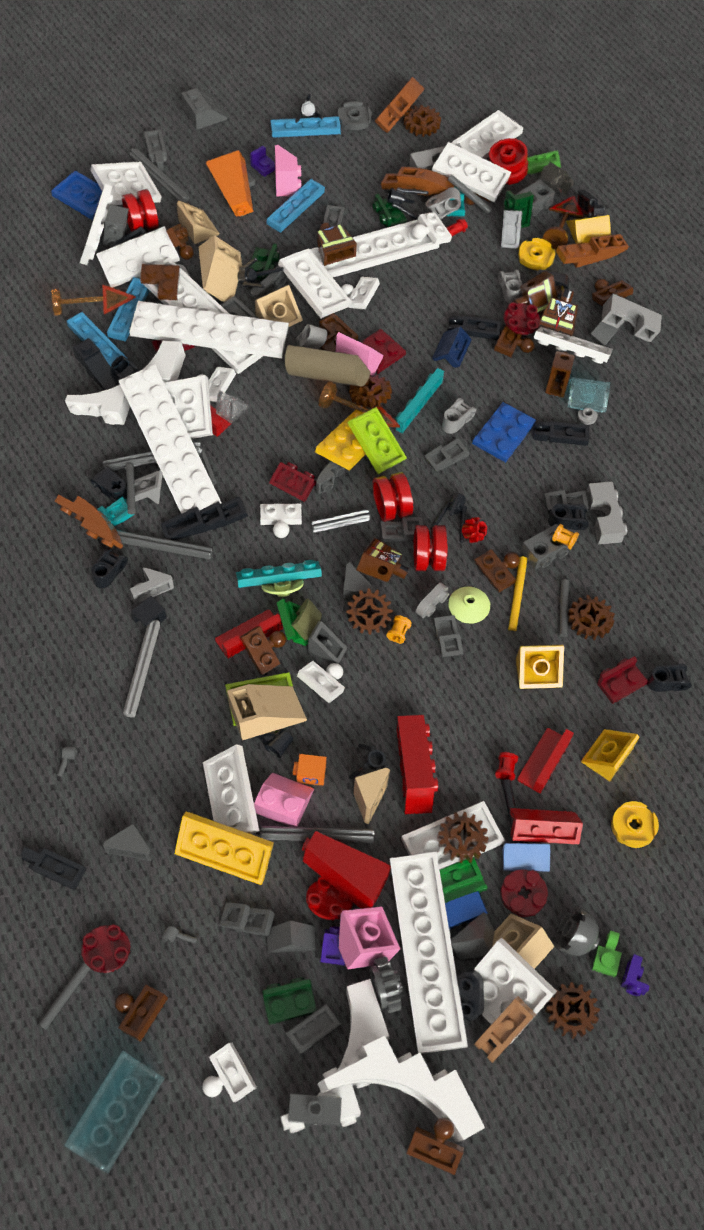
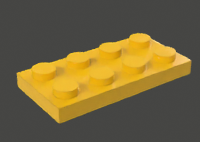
(342, 445)
(223, 848)

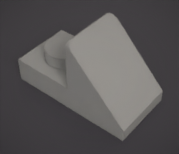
(149, 487)
(155, 584)

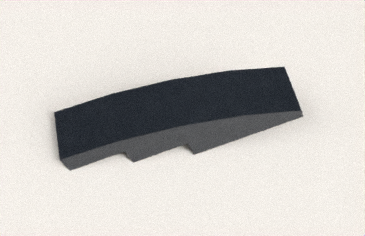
(203, 520)

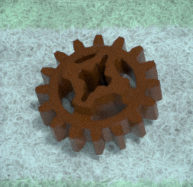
(422, 120)
(372, 393)
(369, 620)
(589, 623)
(453, 837)
(579, 1016)

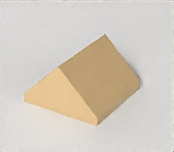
(196, 222)
(278, 307)
(369, 791)

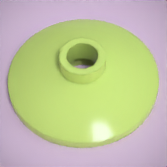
(283, 589)
(466, 611)

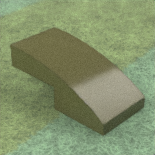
(307, 619)

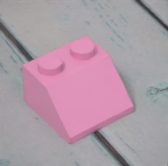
(286, 173)
(369, 356)
(283, 800)
(366, 937)

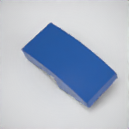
(464, 909)

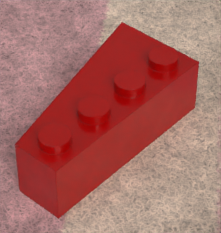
(416, 764)

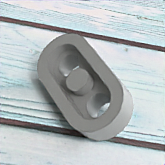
(428, 604)

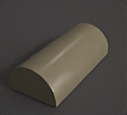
(326, 365)

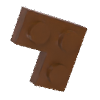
(163, 275)
(333, 325)

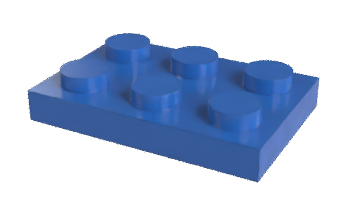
(79, 194)
(504, 432)

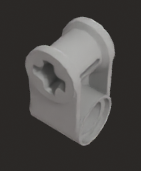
(442, 204)
(510, 284)
(312, 337)
(457, 416)

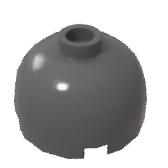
(580, 930)

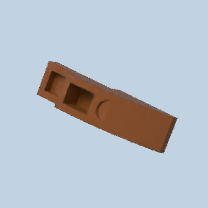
(399, 105)
(417, 178)
(595, 250)
(92, 520)

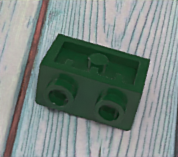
(520, 202)
(388, 215)
(265, 260)
(288, 1000)

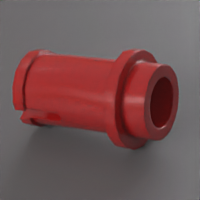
(459, 226)

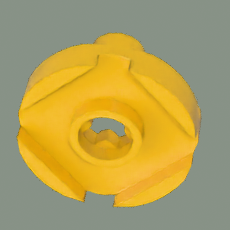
(536, 262)
(625, 833)

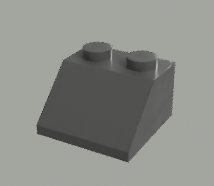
(201, 108)

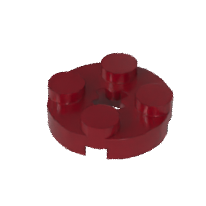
(530, 881)

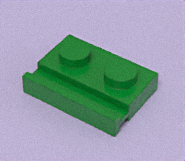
(288, 615)
(461, 880)

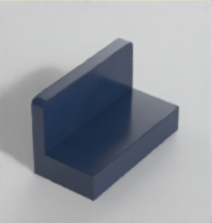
(453, 346)

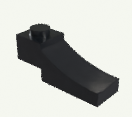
(96, 365)

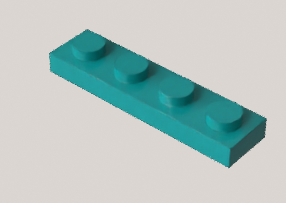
(417, 403)
(286, 572)

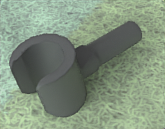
(67, 753)
(171, 933)

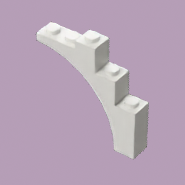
(112, 402)
(365, 1022)
(440, 1093)

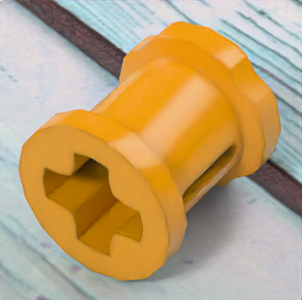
(565, 536)
(399, 629)

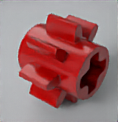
(474, 529)

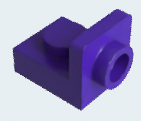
(261, 161)
(330, 948)
(632, 974)

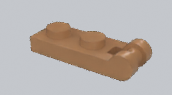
(505, 1028)

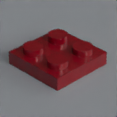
(386, 346)

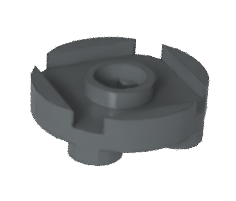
(360, 121)

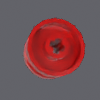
(512, 156)
(141, 210)
(392, 496)
(430, 547)

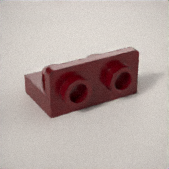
(292, 481)
(621, 680)

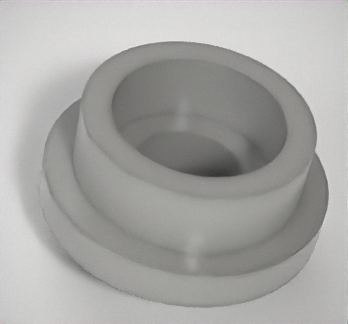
(585, 419)

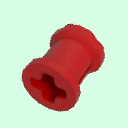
(506, 766)

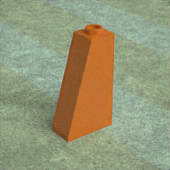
(233, 181)

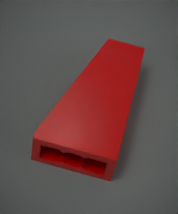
(346, 869)

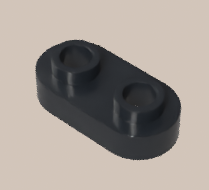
(471, 996)

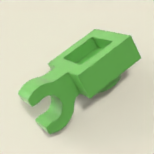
(606, 958)

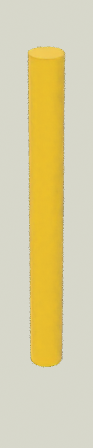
(517, 594)

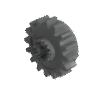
(386, 985)

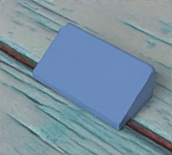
(526, 857)

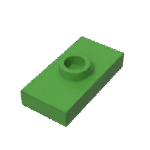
(537, 162)

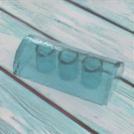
(114, 1112)

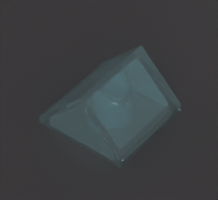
(588, 394)

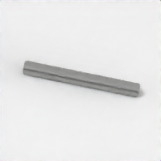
(141, 669)

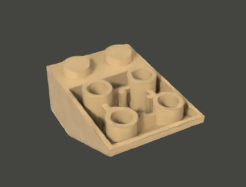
(219, 268)
(264, 708)

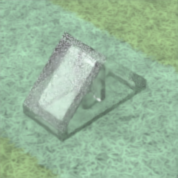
(230, 406)

